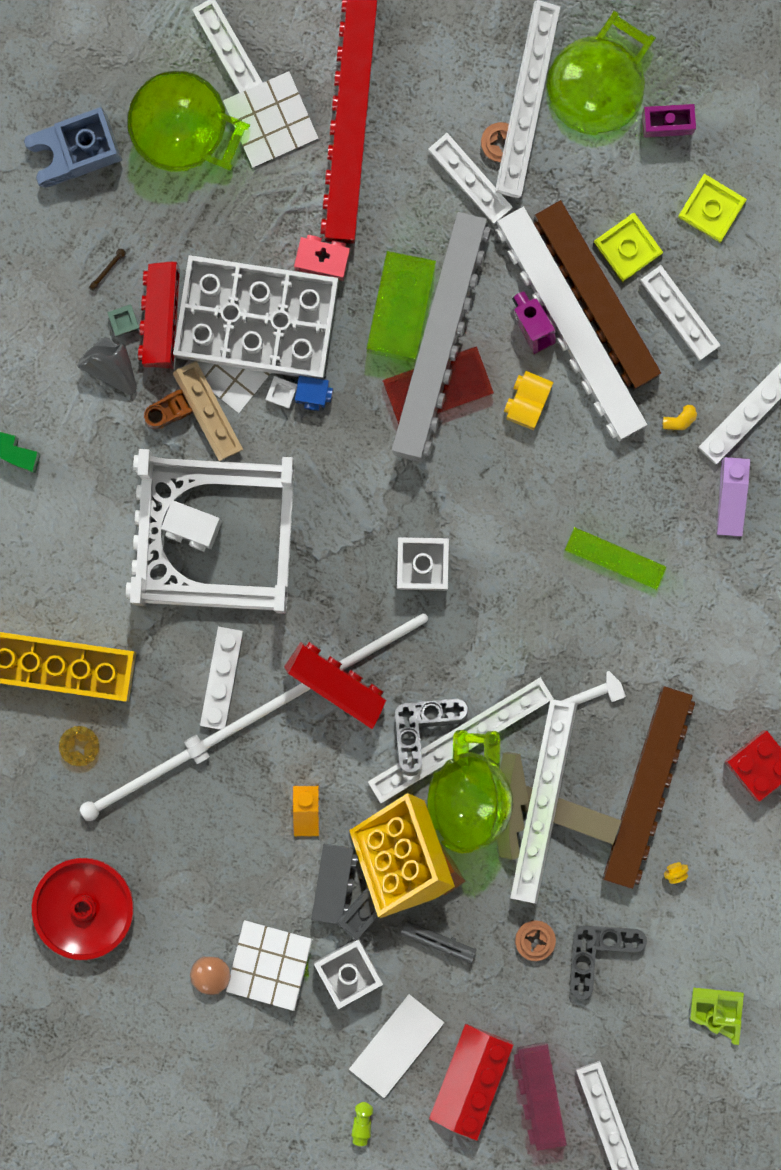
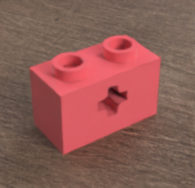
(308, 262)

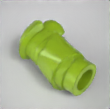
(362, 1124)

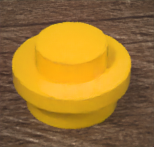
(676, 873)

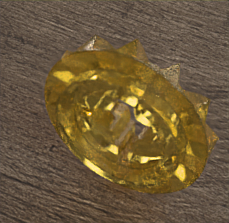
(67, 743)

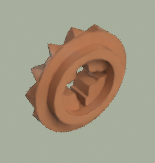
(490, 136)
(540, 951)

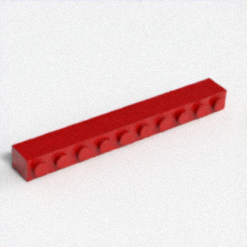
(350, 122)

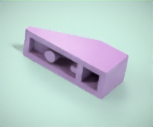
(732, 496)

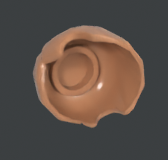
(210, 975)

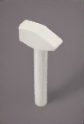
(612, 687)

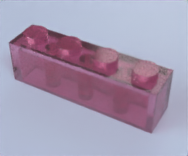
(541, 1096)

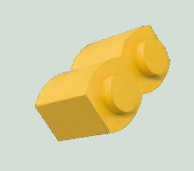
(529, 400)

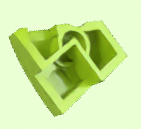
(718, 1011)

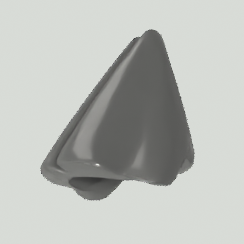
(109, 364)

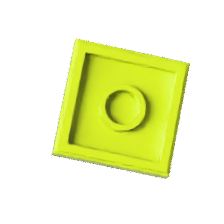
(712, 208)
(628, 247)

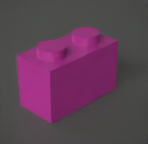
(668, 120)

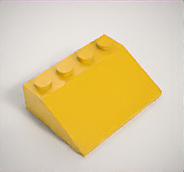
(401, 856)

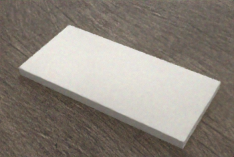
(396, 1045)

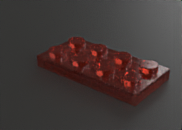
(467, 384)

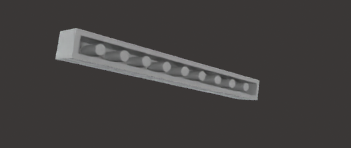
(440, 337)

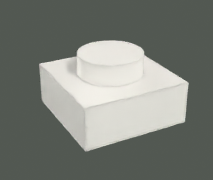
(281, 392)

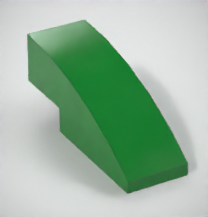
(17, 456)

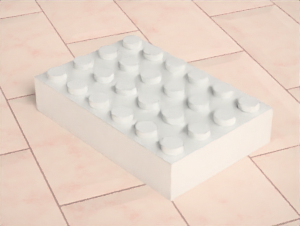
(255, 317)

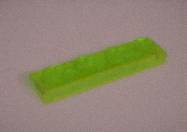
(615, 558)

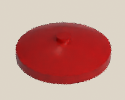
(82, 908)

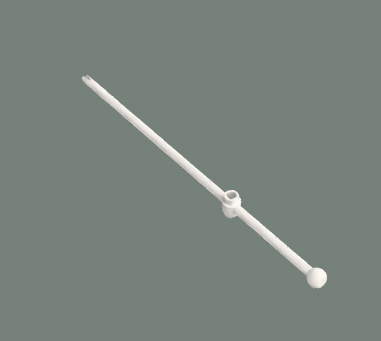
(197, 748)

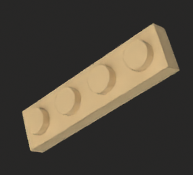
(207, 411)

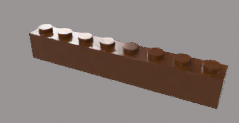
(597, 296)
(648, 786)

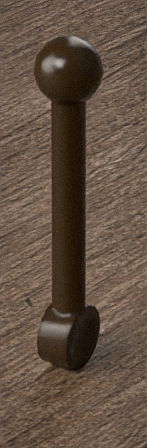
(120, 253)

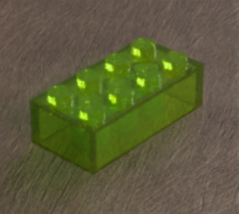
(401, 306)

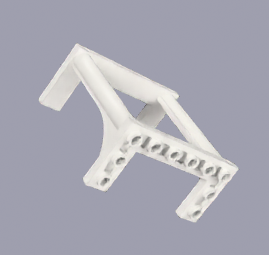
(156, 470)

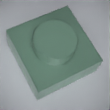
(123, 320)

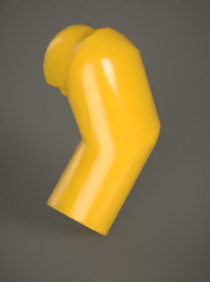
(681, 422)

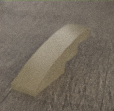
(513, 770)
(582, 819)

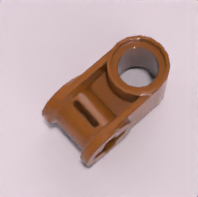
(169, 410)

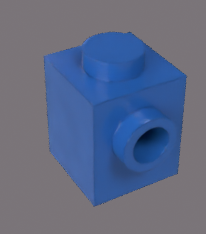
(313, 393)

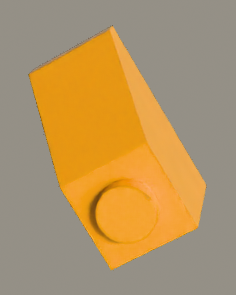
(306, 810)

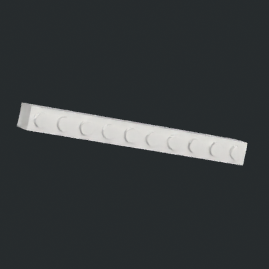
(571, 324)

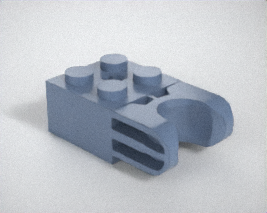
(69, 147)

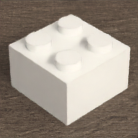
(192, 525)
(422, 564)
(348, 973)

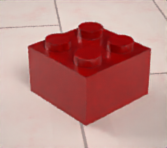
(758, 765)

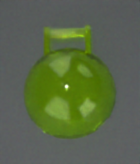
(598, 80)
(180, 122)
(471, 795)

